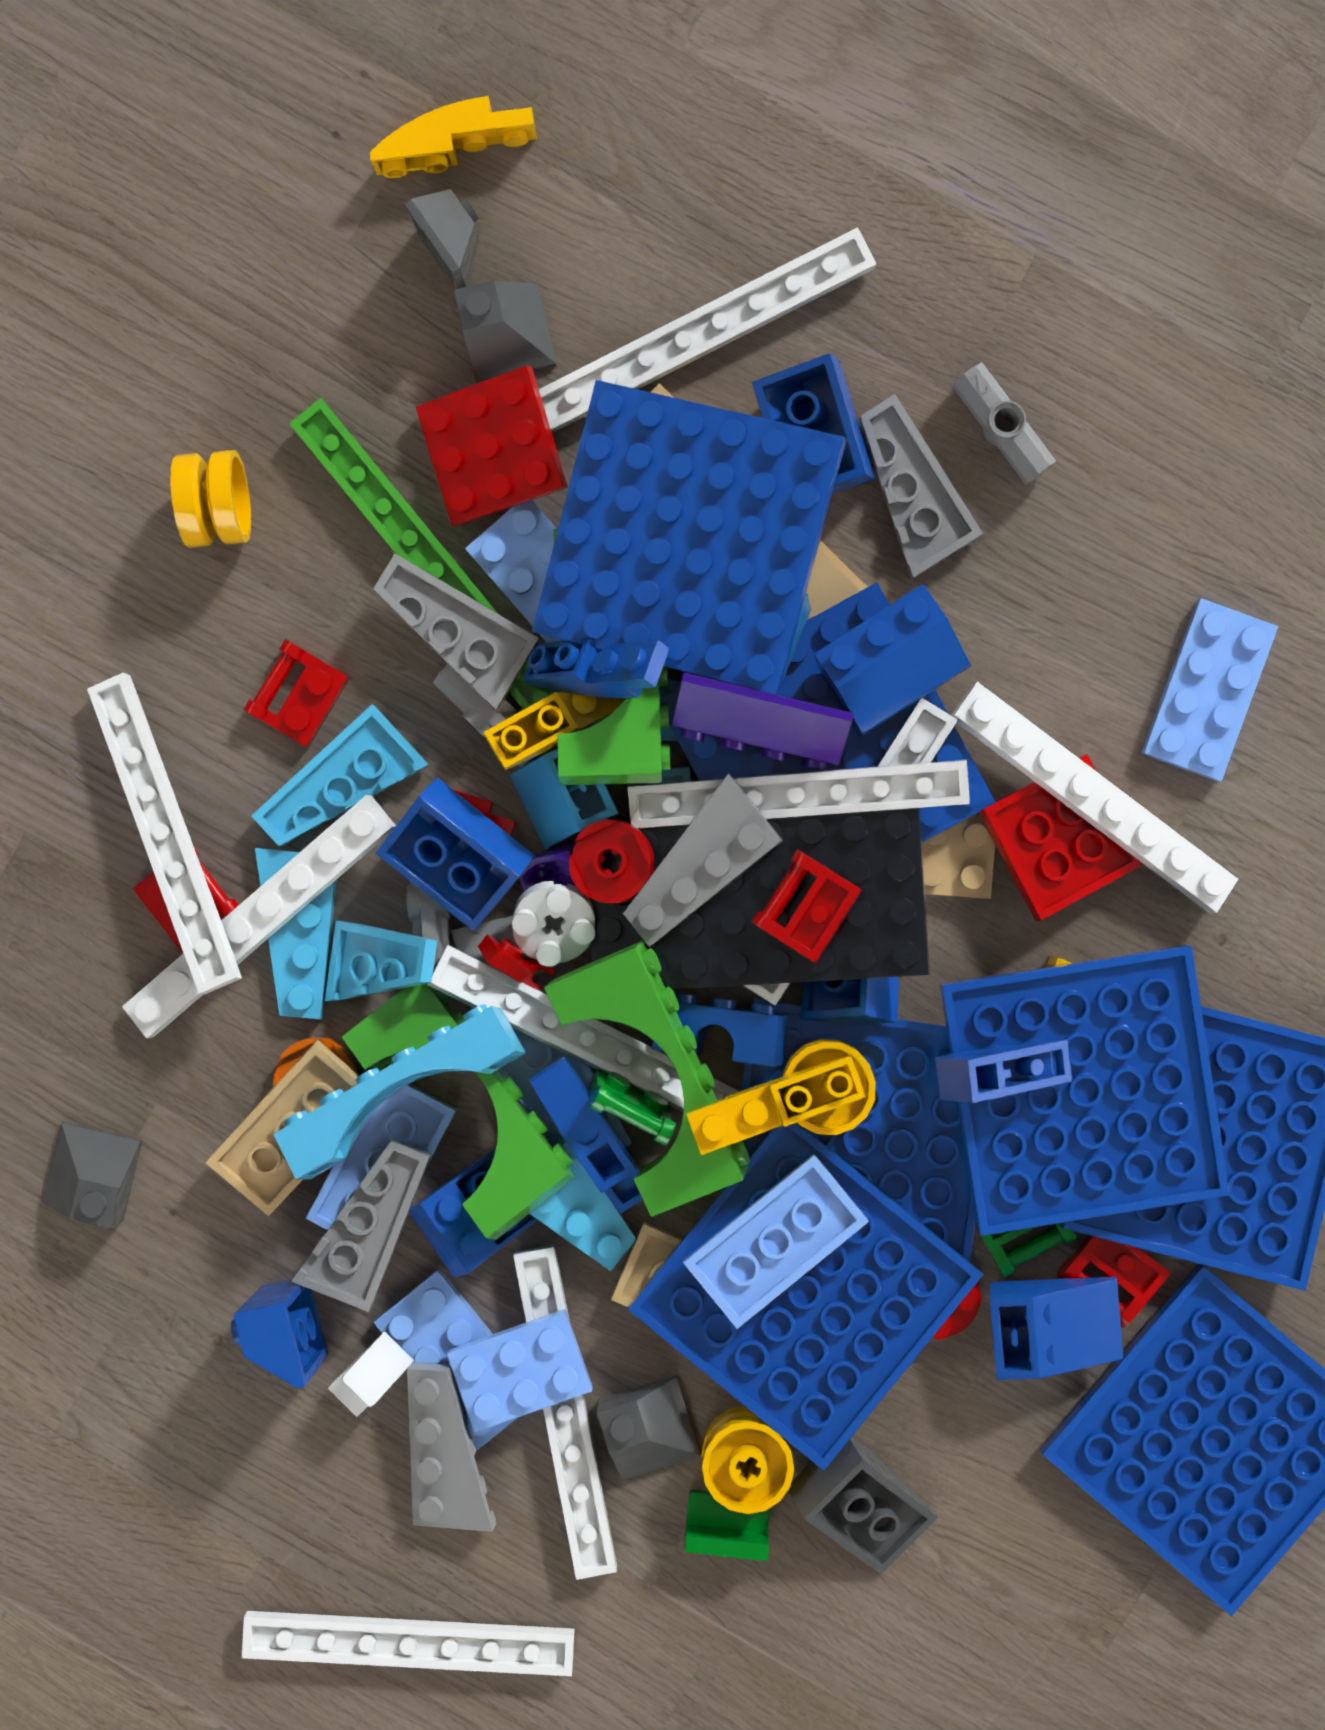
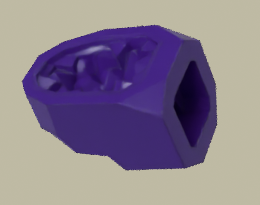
(548, 866)

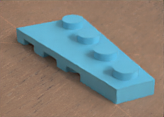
(355, 764)
(300, 946)

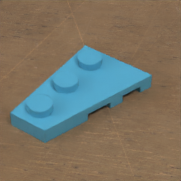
(376, 961)
(586, 1217)

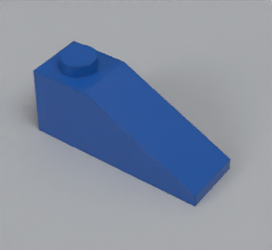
(1002, 1071)

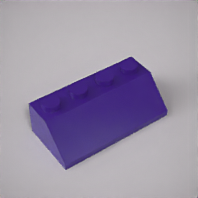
(761, 720)

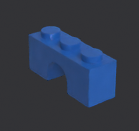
(756, 1032)

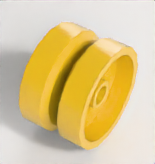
(210, 498)
(846, 1116)
(741, 1483)

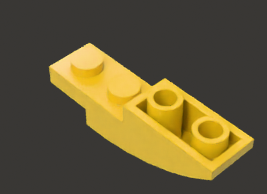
(432, 138)
(537, 726)
(775, 1104)

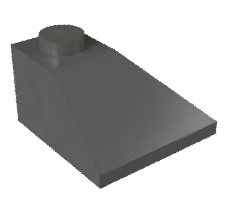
(447, 232)
(504, 327)
(91, 1175)
(647, 1427)

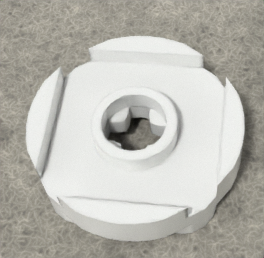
(551, 945)

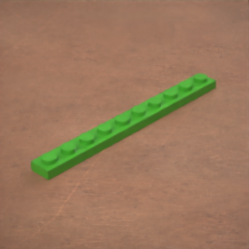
(390, 513)

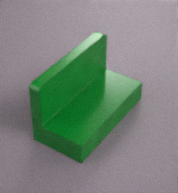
(722, 1532)

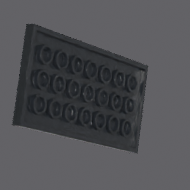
(722, 947)

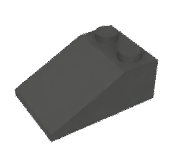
(862, 1505)

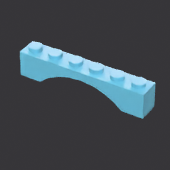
(324, 1136)

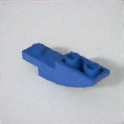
(594, 672)
(588, 1133)

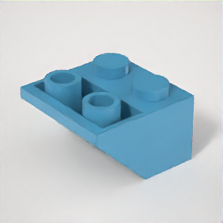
(559, 809)

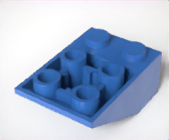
(450, 1226)
(1054, 1326)

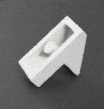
(370, 1374)

